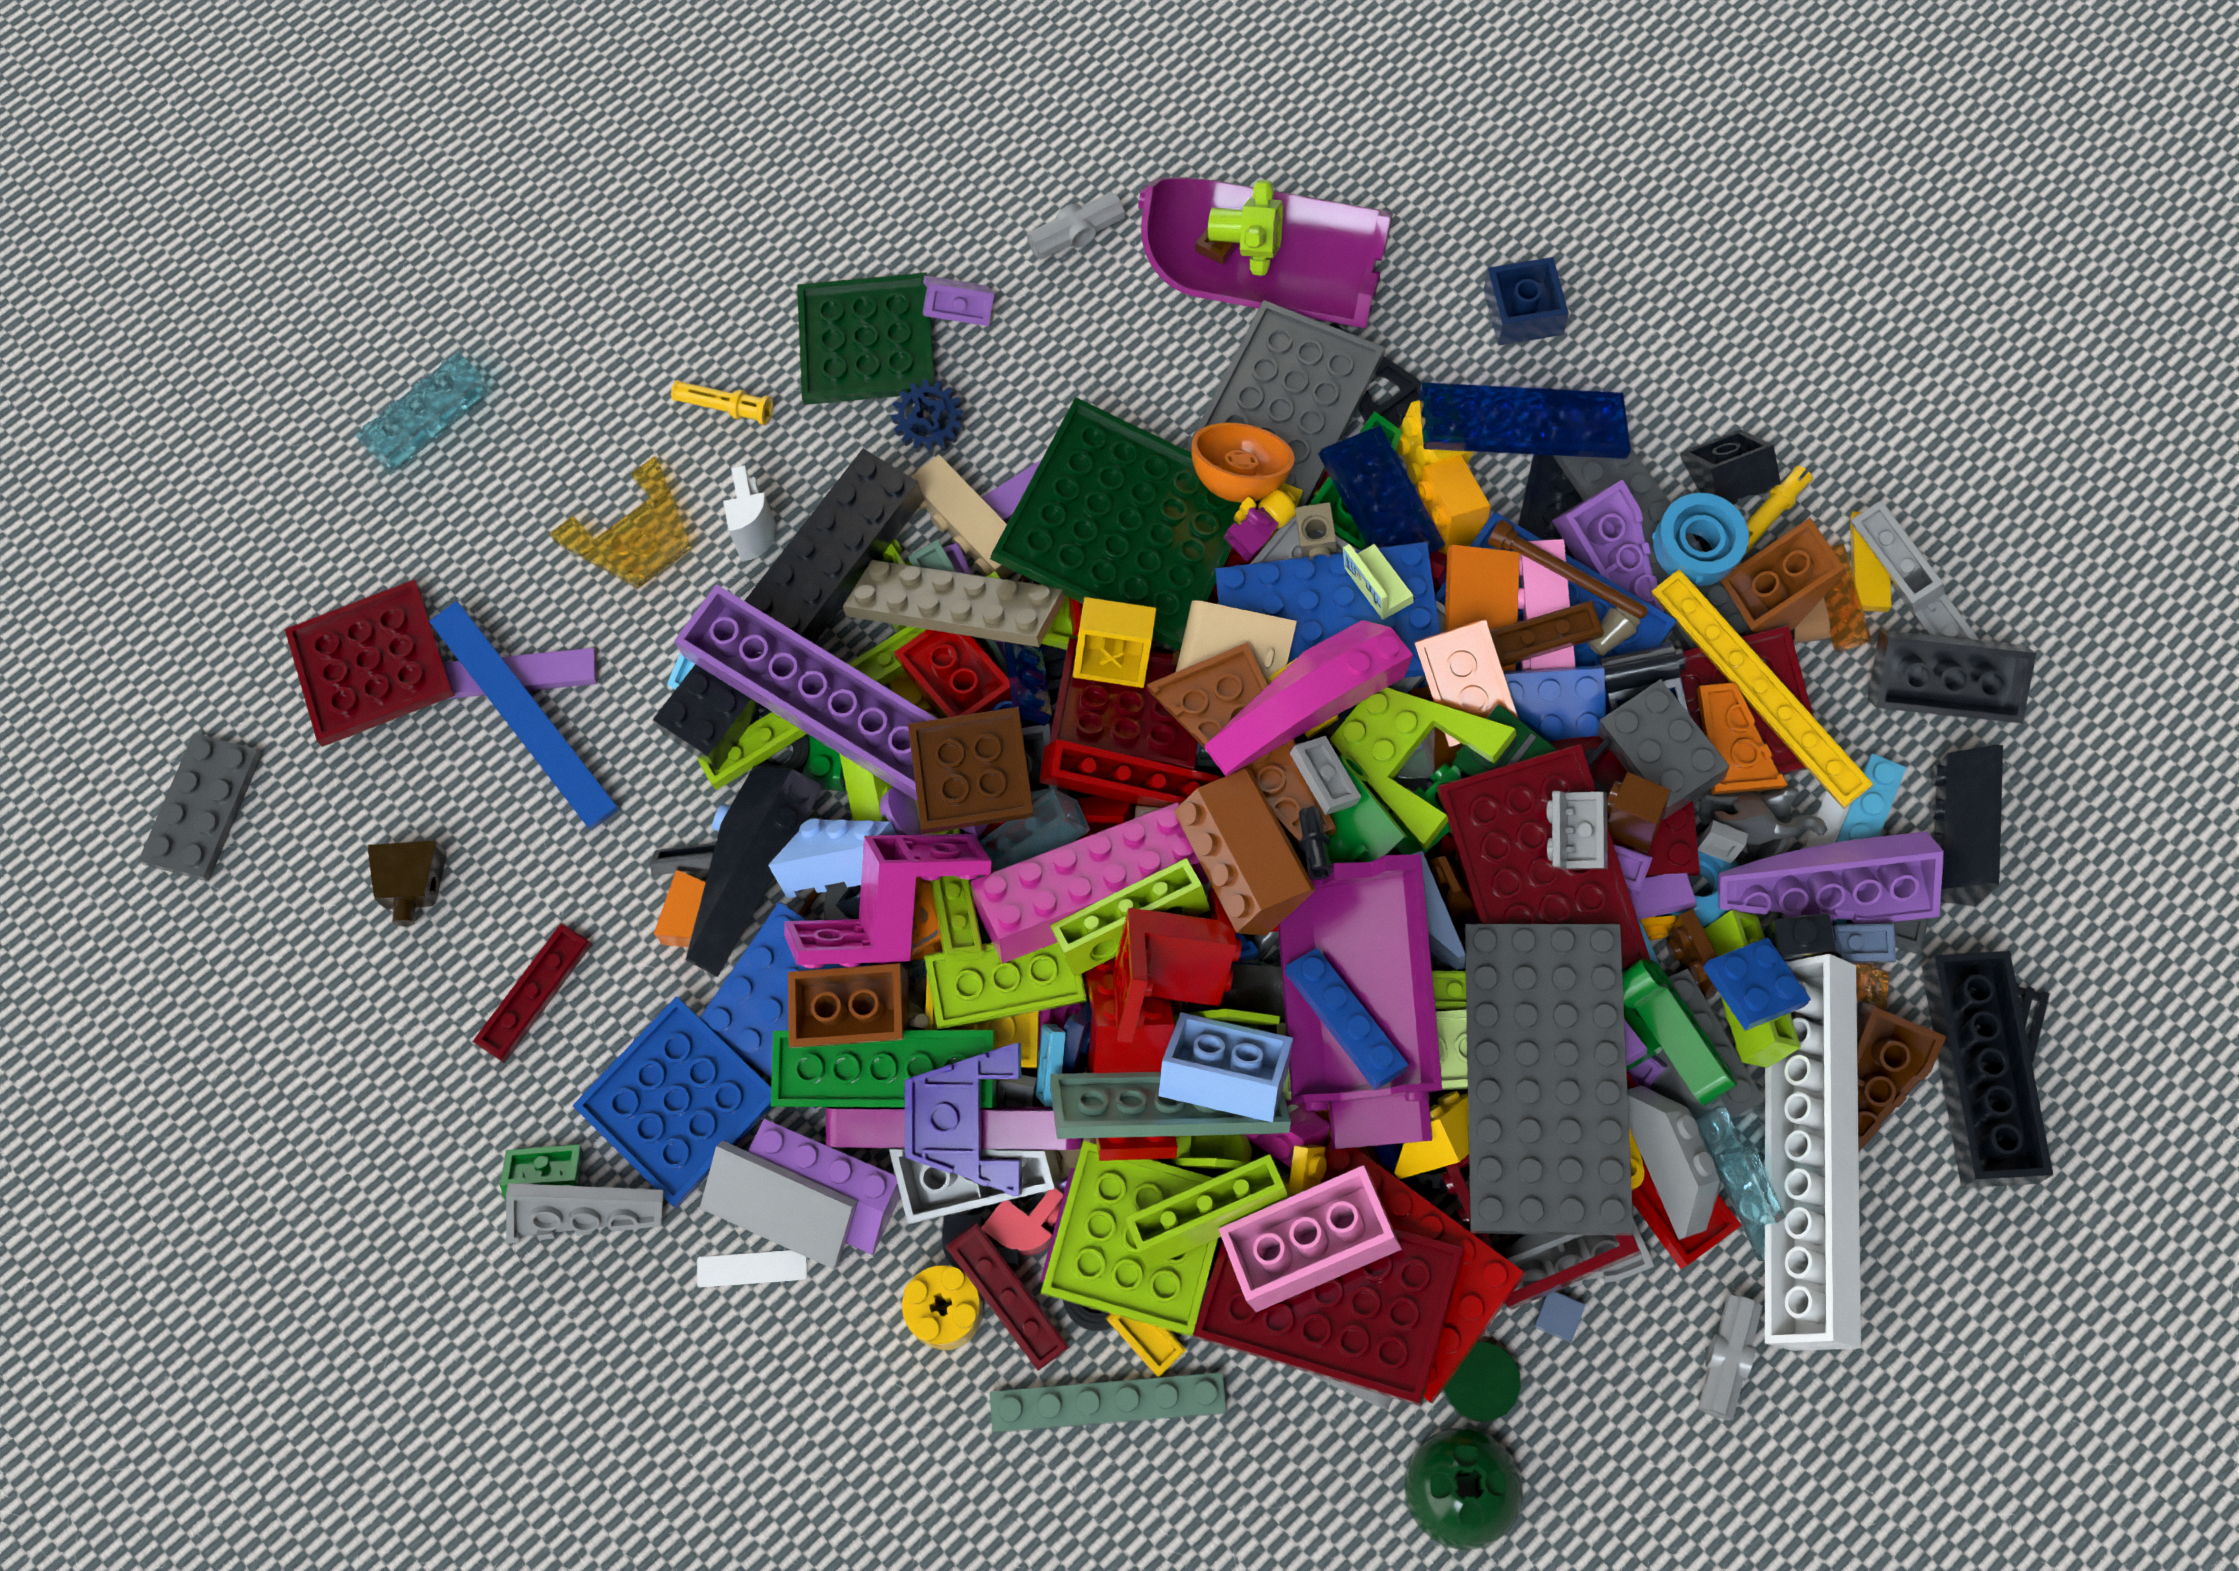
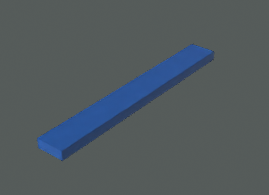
(524, 716)

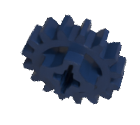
(937, 409)

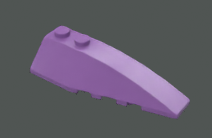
(1851, 880)

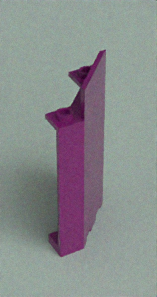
(1376, 938)

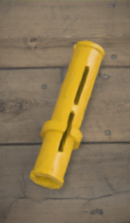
(1780, 498)

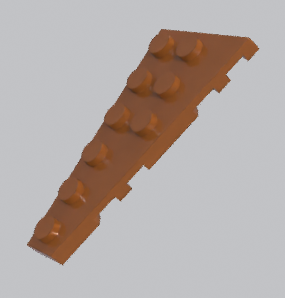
(1209, 697)

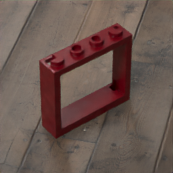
(1628, 1247)

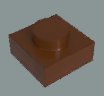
(1214, 250)

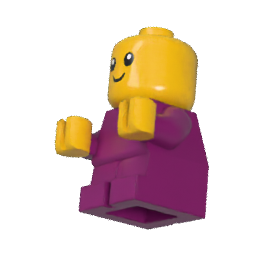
(1258, 525)

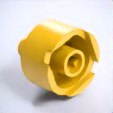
(923, 1297)

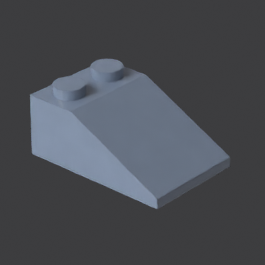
(1442, 935)

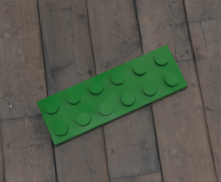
(872, 1071)

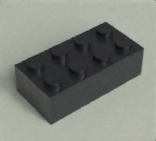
(1951, 676)

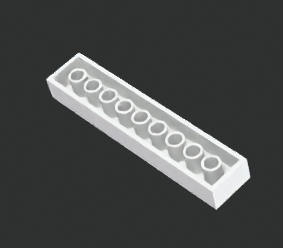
(1815, 1169)

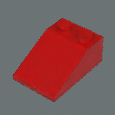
(953, 673)

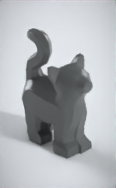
(1760, 815)

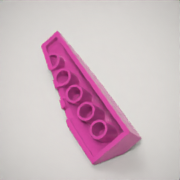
(1312, 691)

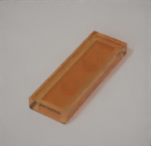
(1845, 609)

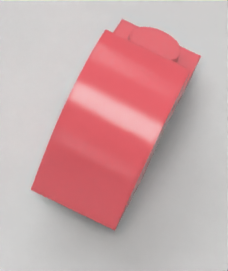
(1016, 1230)

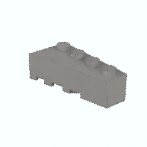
(935, 1193)

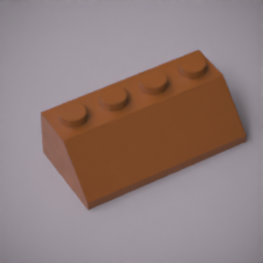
(1244, 852)

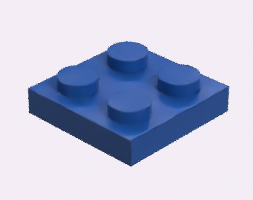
(1756, 983)

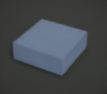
(1559, 1316)

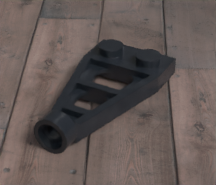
(1397, 406)

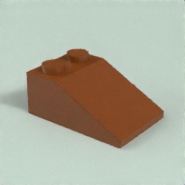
(1784, 579)

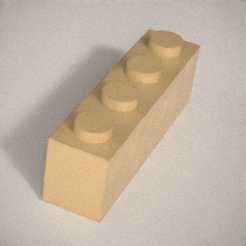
(962, 514)

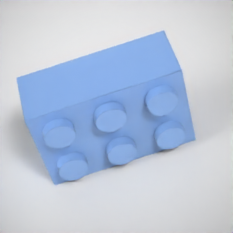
(1225, 1067)

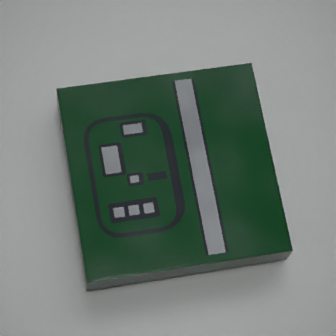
(1523, 747)

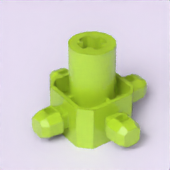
(1254, 227)

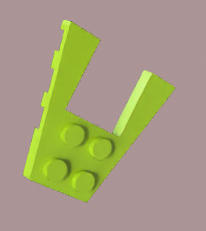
(1389, 729)

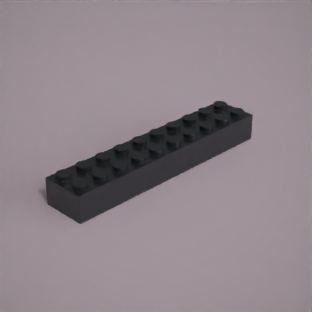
(801, 592)

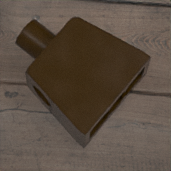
(406, 876)

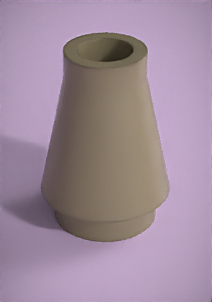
(1617, 628)

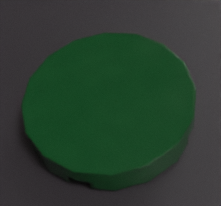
(1484, 1384)

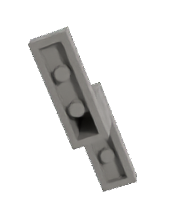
(1911, 573)

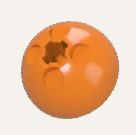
(1241, 460)

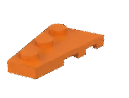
(1733, 733)

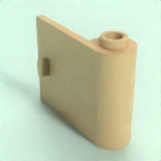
(1219, 628)

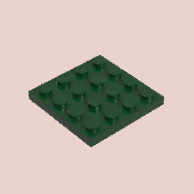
(863, 338)

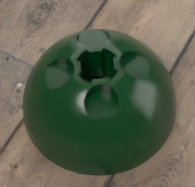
(1447, 1504)

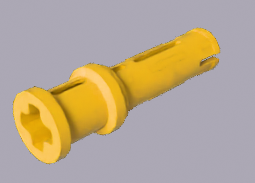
(736, 403)

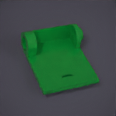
(1364, 829)

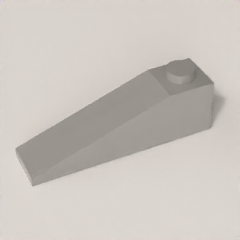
(1550, 1253)

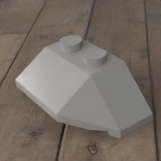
(1675, 1159)

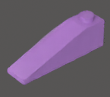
(1610, 540)

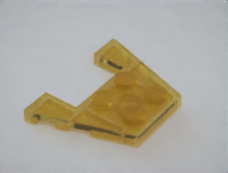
(638, 543)

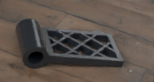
(1637, 670)

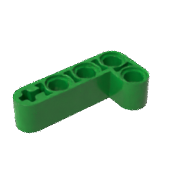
(1677, 1030)

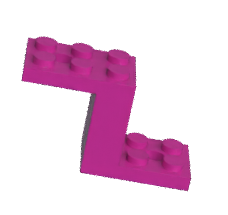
(886, 899)

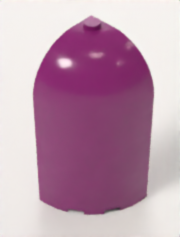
(1322, 260)

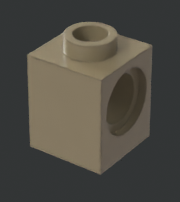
(1316, 518)

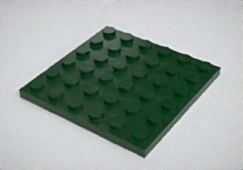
(1119, 521)

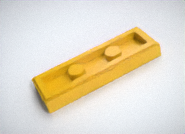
(1869, 574)

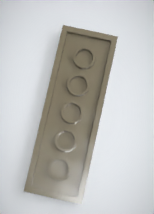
(955, 603)

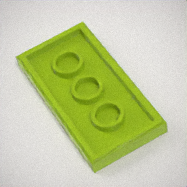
(990, 991)

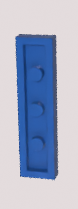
(1346, 1019)

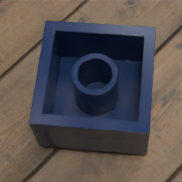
(1525, 301)

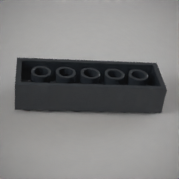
(1987, 1070)

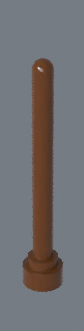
(1507, 538)

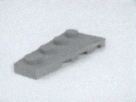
(558, 1208)

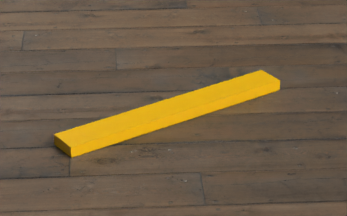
(1762, 689)

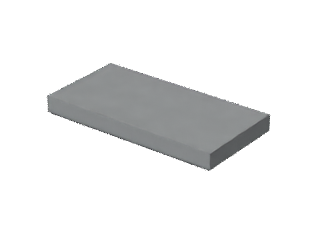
(778, 1204)

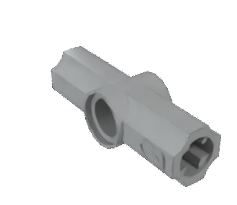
(1075, 225)
(1730, 1357)

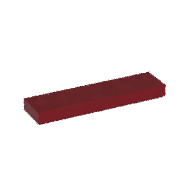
(532, 993)
(1007, 1296)

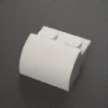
(749, 517)

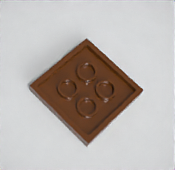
(970, 770)

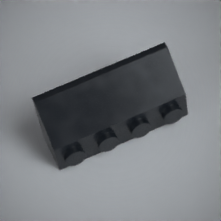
(1968, 822)

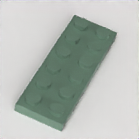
(1130, 1107)

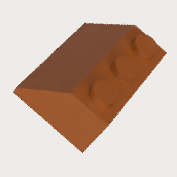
(847, 1005)

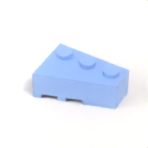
(825, 854)

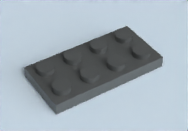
(200, 807)

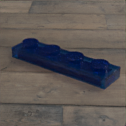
(1028, 682)

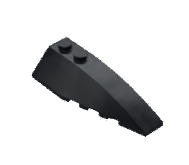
(750, 836)

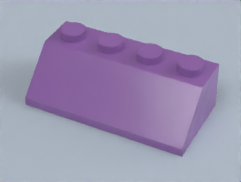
(870, 1186)

